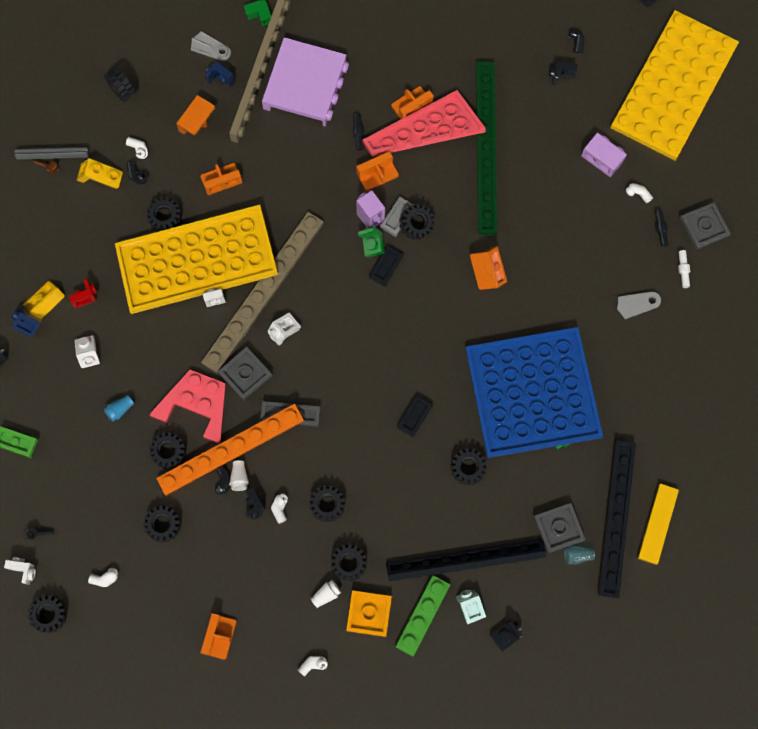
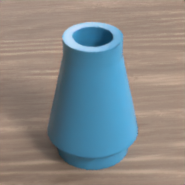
(117, 408)

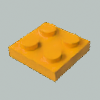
(369, 613)

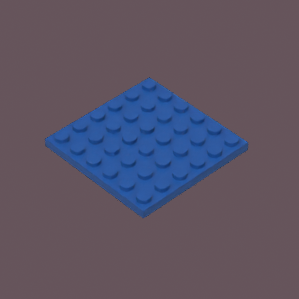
(533, 392)

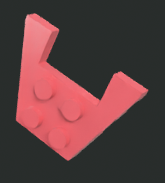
(199, 395)

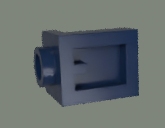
(219, 72)
(25, 322)

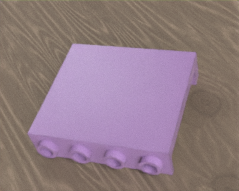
(305, 80)

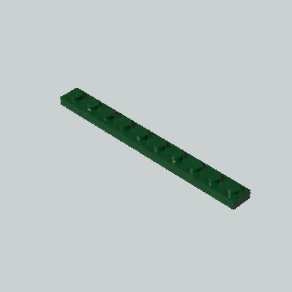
(486, 149)

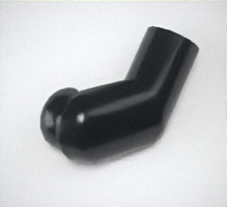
(579, 40)
(134, 175)
(223, 484)

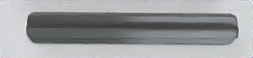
(51, 153)

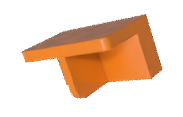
(412, 102)
(195, 116)
(377, 171)
(221, 178)
(488, 268)
(218, 636)

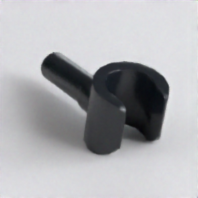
(38, 533)

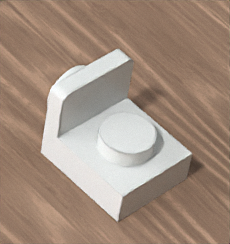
(214, 297)
(283, 328)

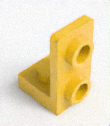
(99, 172)

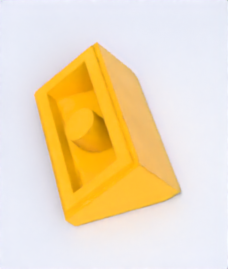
(43, 300)

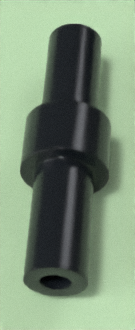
(358, 132)
(661, 228)

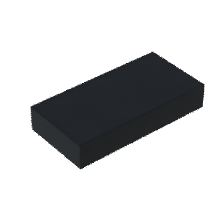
(386, 266)
(414, 416)

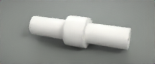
(684, 269)

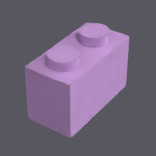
(604, 154)
(370, 209)

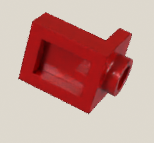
(83, 297)

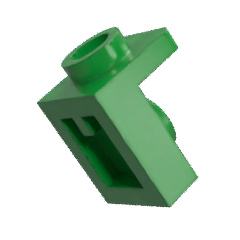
(372, 241)

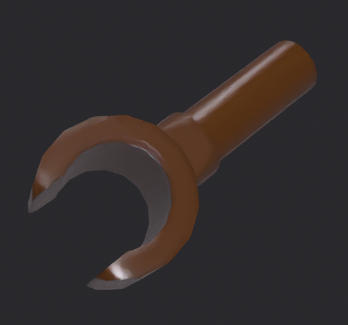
(52, 167)

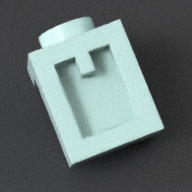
(471, 605)

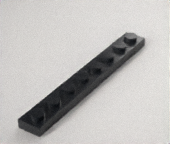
(617, 519)
(465, 560)

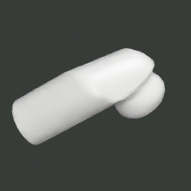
(140, 147)
(641, 190)
(278, 506)
(104, 580)
(313, 662)

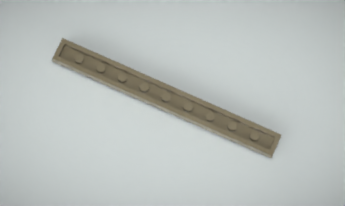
(260, 67)
(262, 294)

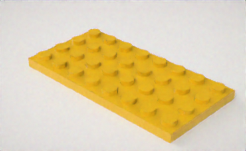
(674, 85)
(195, 258)

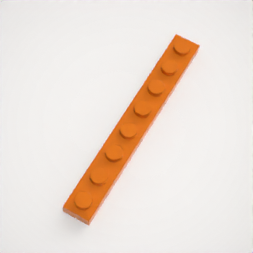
(230, 449)

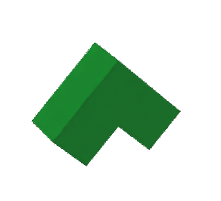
(258, 9)

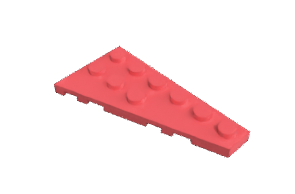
(435, 123)

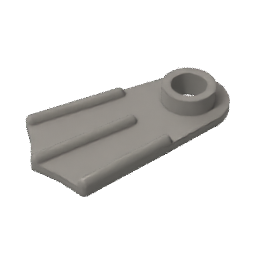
(209, 47)
(637, 304)

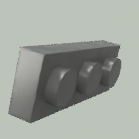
(309, 413)

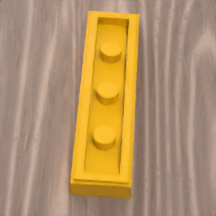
(658, 524)

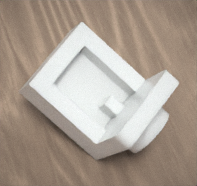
(86, 351)
(18, 564)

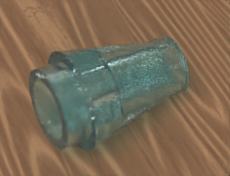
(577, 555)

